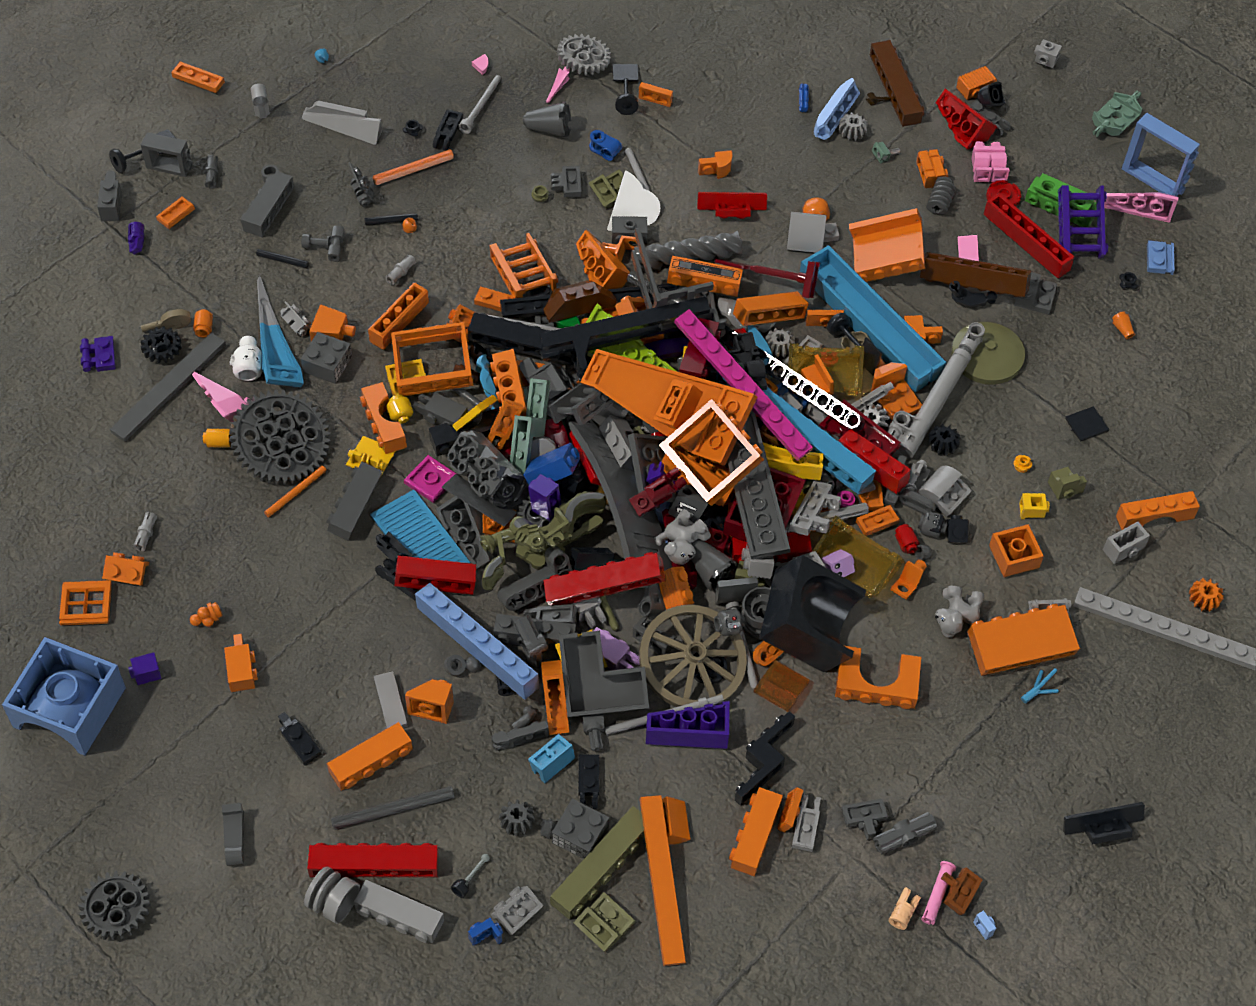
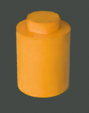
(217, 438)

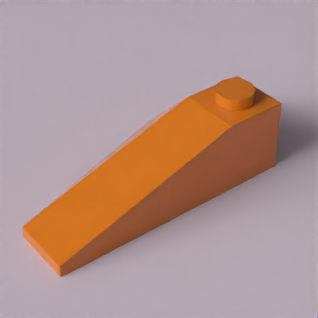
(600, 263)

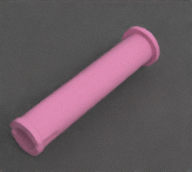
(937, 893)

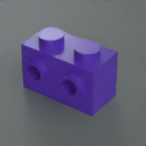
(544, 496)

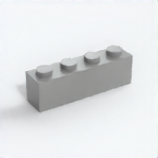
(398, 911)

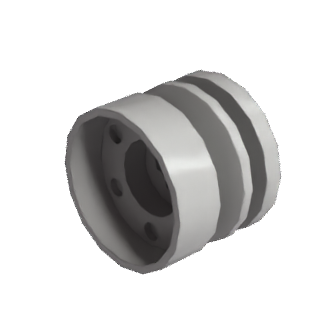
(331, 895)

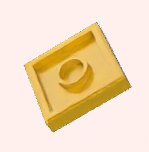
(474, 412)

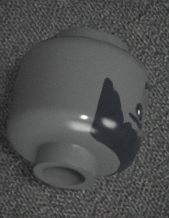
(932, 524)

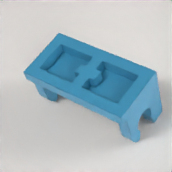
(552, 758)

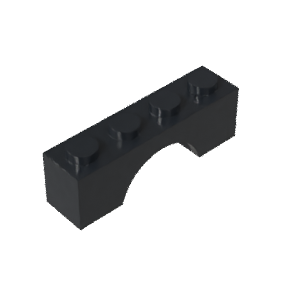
(444, 436)

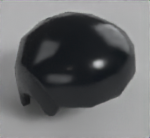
(477, 350)

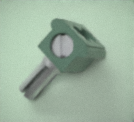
(882, 153)

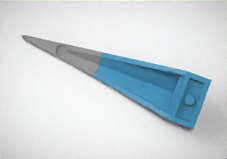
(277, 358)

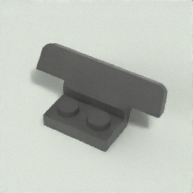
(555, 373)

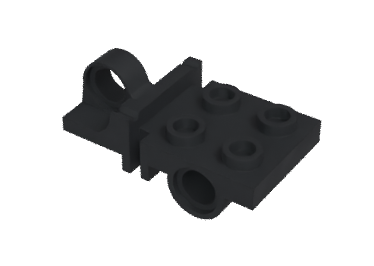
(747, 356)

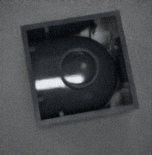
(808, 612)

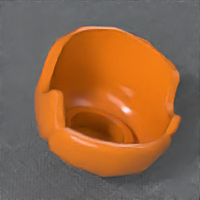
(817, 206)

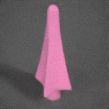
(561, 78)

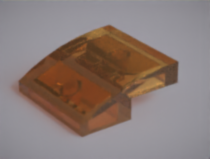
(781, 686)

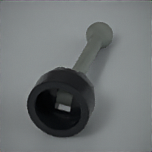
(461, 886)

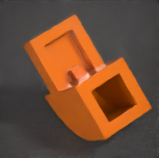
(929, 334)

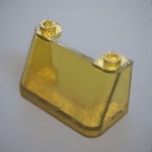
(843, 365)
(872, 562)

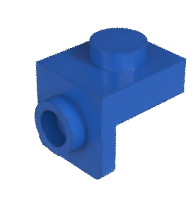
(480, 931)

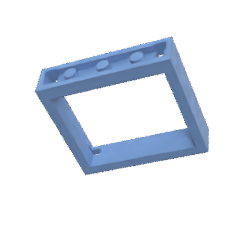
(1149, 175)

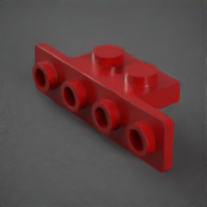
(732, 203)

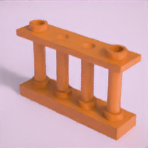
(511, 278)

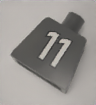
(688, 499)

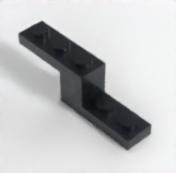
(764, 757)

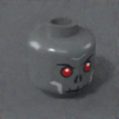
(729, 622)

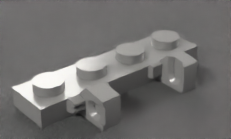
(807, 516)

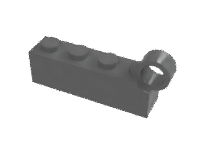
(268, 201)

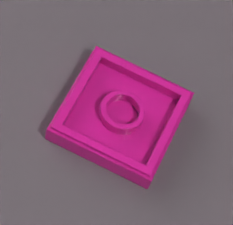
(429, 478)

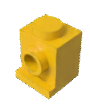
(1033, 505)

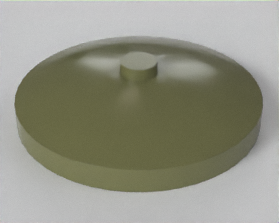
(996, 357)

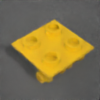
(370, 453)

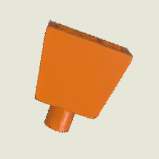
(331, 323)

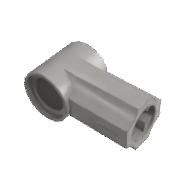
(260, 100)

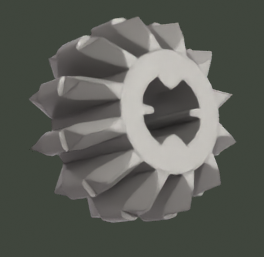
(853, 126)
(779, 342)
(878, 412)

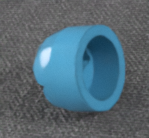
(321, 55)

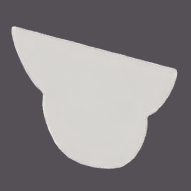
(635, 201)

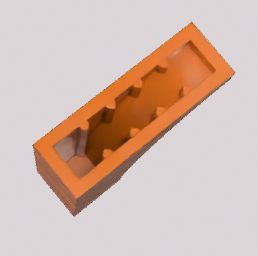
(555, 697)

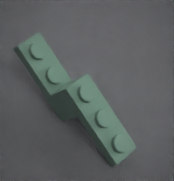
(530, 425)

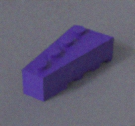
(690, 727)

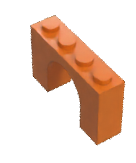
(900, 693)

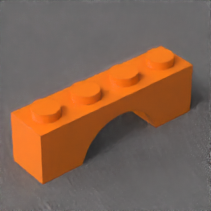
(389, 433)
(1178, 506)

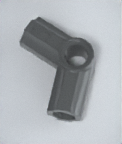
(533, 642)

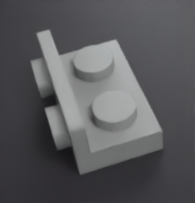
(517, 909)

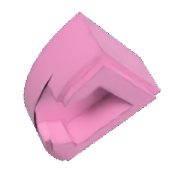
(481, 64)

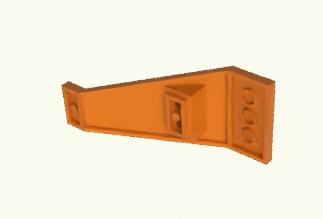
(669, 399)

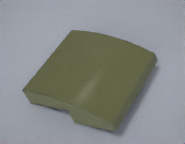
(607, 188)
(604, 922)

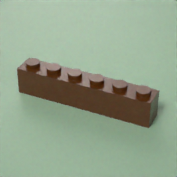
(896, 83)
(976, 274)

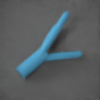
(1038, 685)

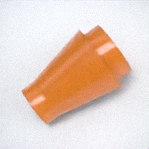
(1123, 324)

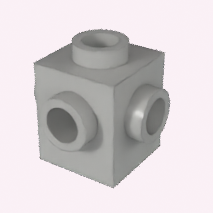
(1047, 53)

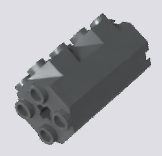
(485, 468)

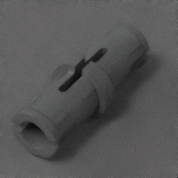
(211, 171)

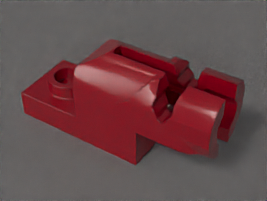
(658, 492)

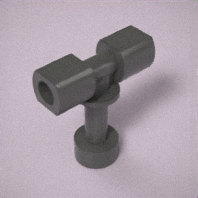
(332, 242)

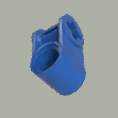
(604, 145)

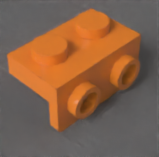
(124, 569)

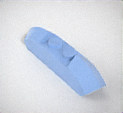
(836, 109)

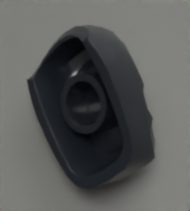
(991, 95)

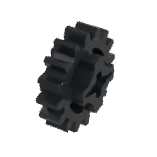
(161, 344)

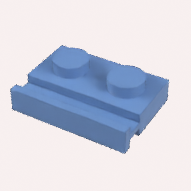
(1160, 257)

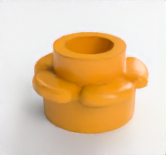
(1022, 467)

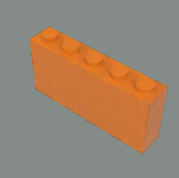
(1023, 639)

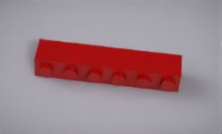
(1028, 235)
(604, 580)
(375, 860)

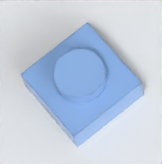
(985, 924)

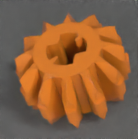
(1206, 594)

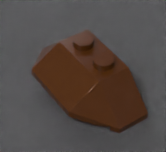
(577, 300)

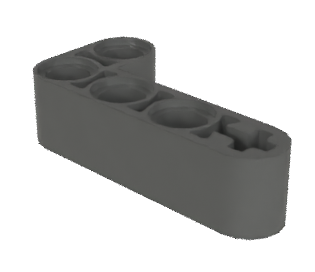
(532, 586)

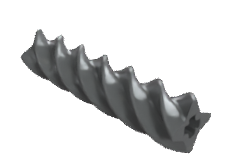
(703, 248)

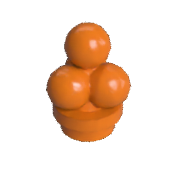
(206, 615)

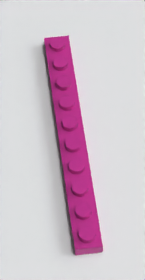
(739, 379)

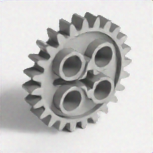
(583, 54)

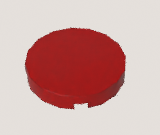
(1009, 191)

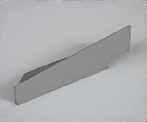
(344, 120)

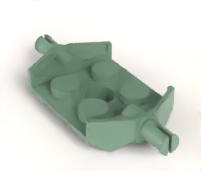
(1122, 106)

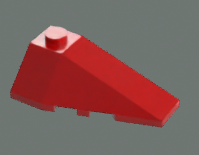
(964, 121)

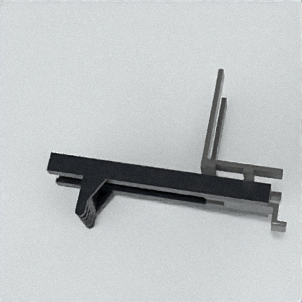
(632, 326)

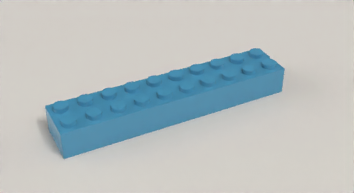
(872, 315)

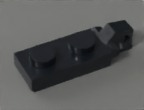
(298, 739)

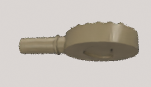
(172, 319)

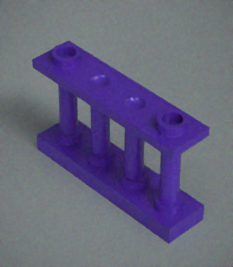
(1066, 213)

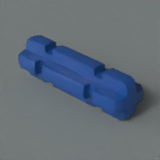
(803, 97)

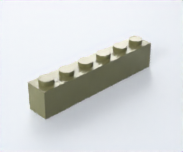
(599, 865)

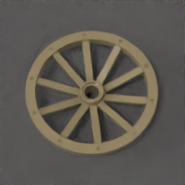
(689, 659)

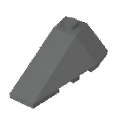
(466, 527)

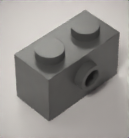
(626, 227)

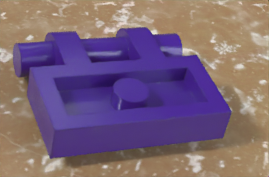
(104, 354)

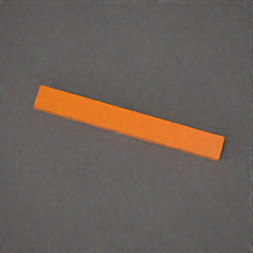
(662, 881)

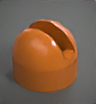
(407, 225)

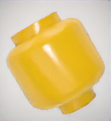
(399, 409)

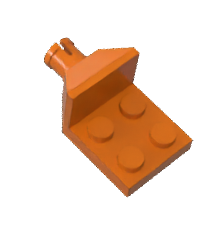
(901, 396)

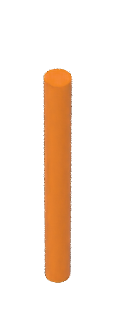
(295, 491)

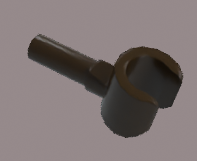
(872, 100)

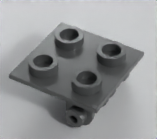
(360, 186)

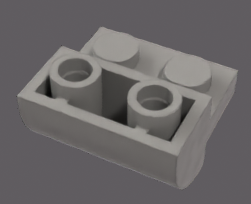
(945, 489)

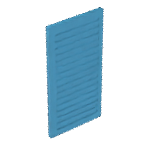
(417, 529)

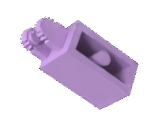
(616, 652)

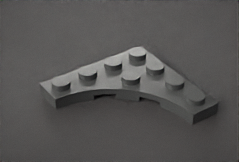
(645, 451)

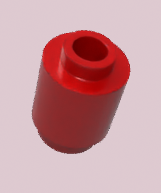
(907, 539)

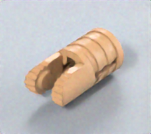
(903, 911)

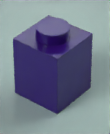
(145, 669)

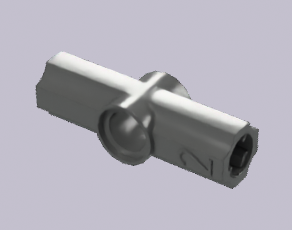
(905, 833)

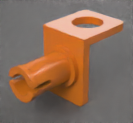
(620, 248)
(909, 578)

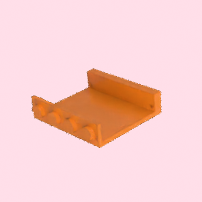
(888, 245)

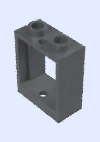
(156, 143)

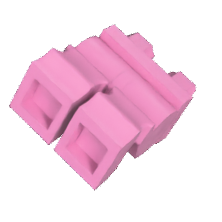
(989, 162)

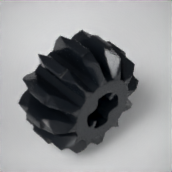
(944, 439)

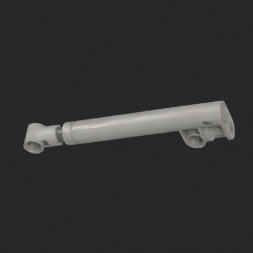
(916, 427)

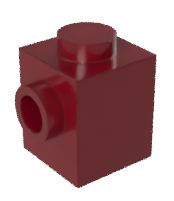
(719, 540)

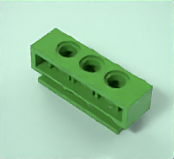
(1044, 194)

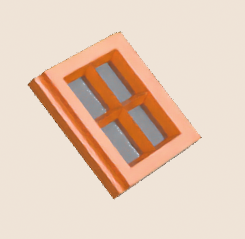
(85, 602)

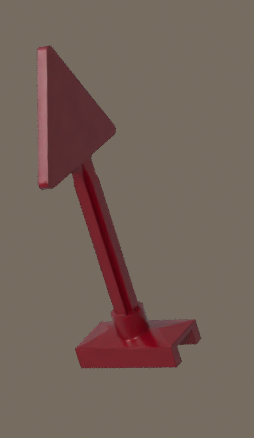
(809, 278)

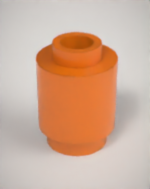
(203, 323)

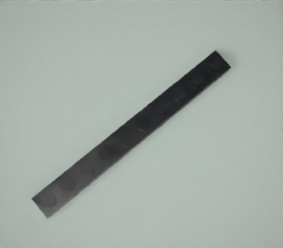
(534, 305)

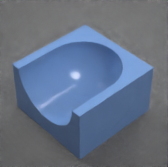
(65, 693)

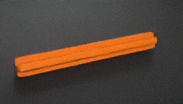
(413, 167)

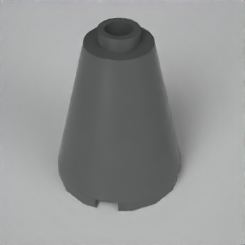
(550, 119)
(712, 564)

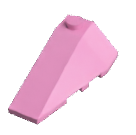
(1148, 205)
(222, 398)

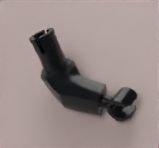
(968, 299)

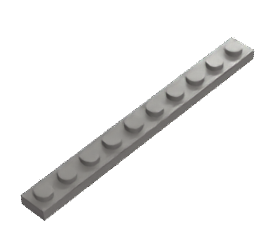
(1166, 628)

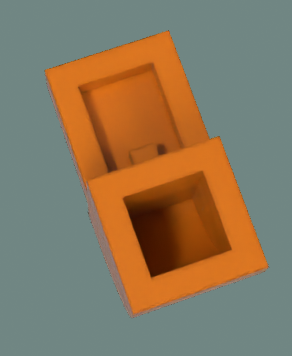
(718, 165)

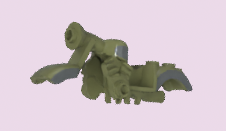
(535, 540)

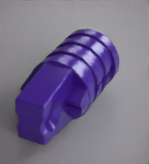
(135, 237)

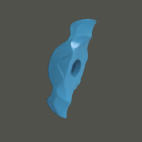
(482, 367)

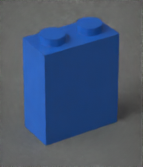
(554, 464)

